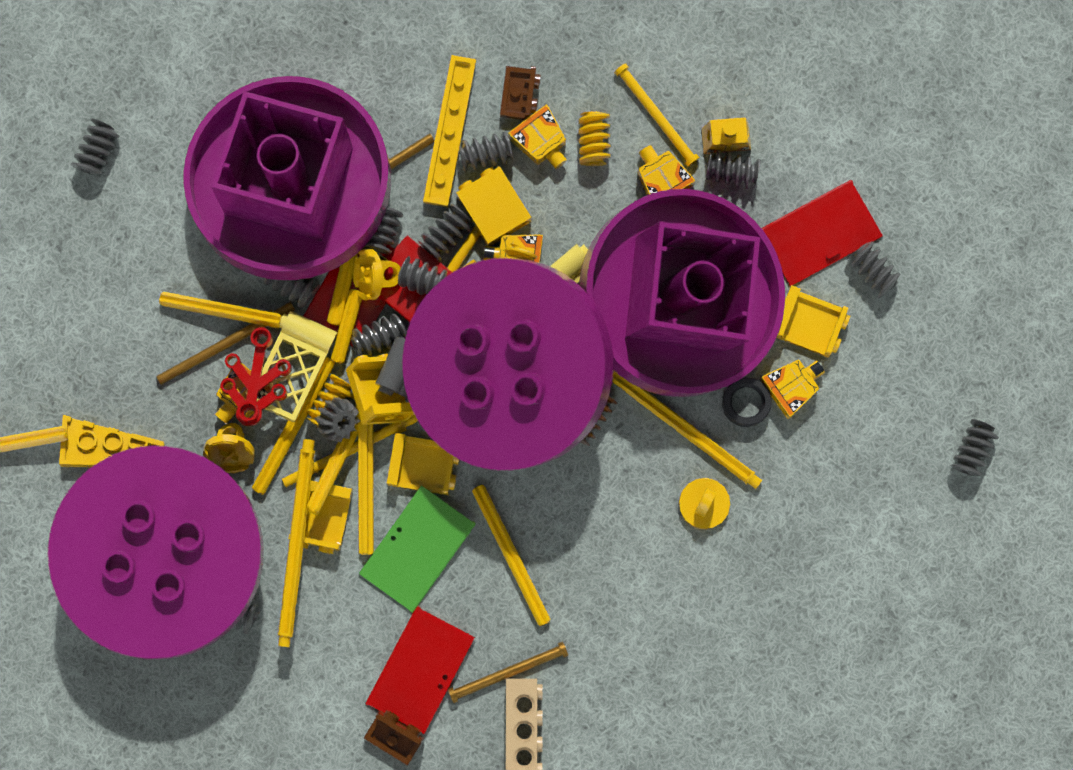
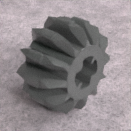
(337, 419)

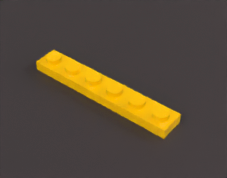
(449, 131)

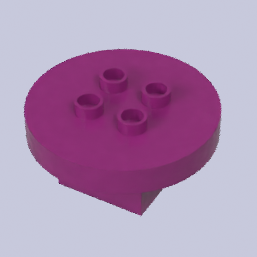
(287, 178)
(685, 291)
(507, 364)
(155, 552)

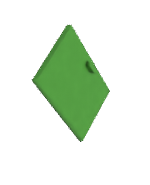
(418, 550)

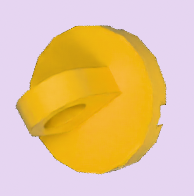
(369, 274)
(230, 451)
(704, 503)

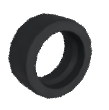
(746, 421)

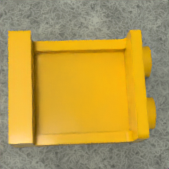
(493, 205)
(812, 322)
(373, 405)
(421, 463)
(328, 526)

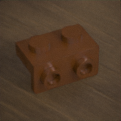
(518, 93)
(394, 737)

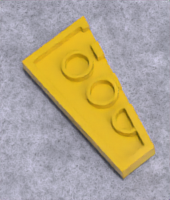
(93, 443)

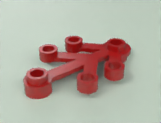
(254, 381)

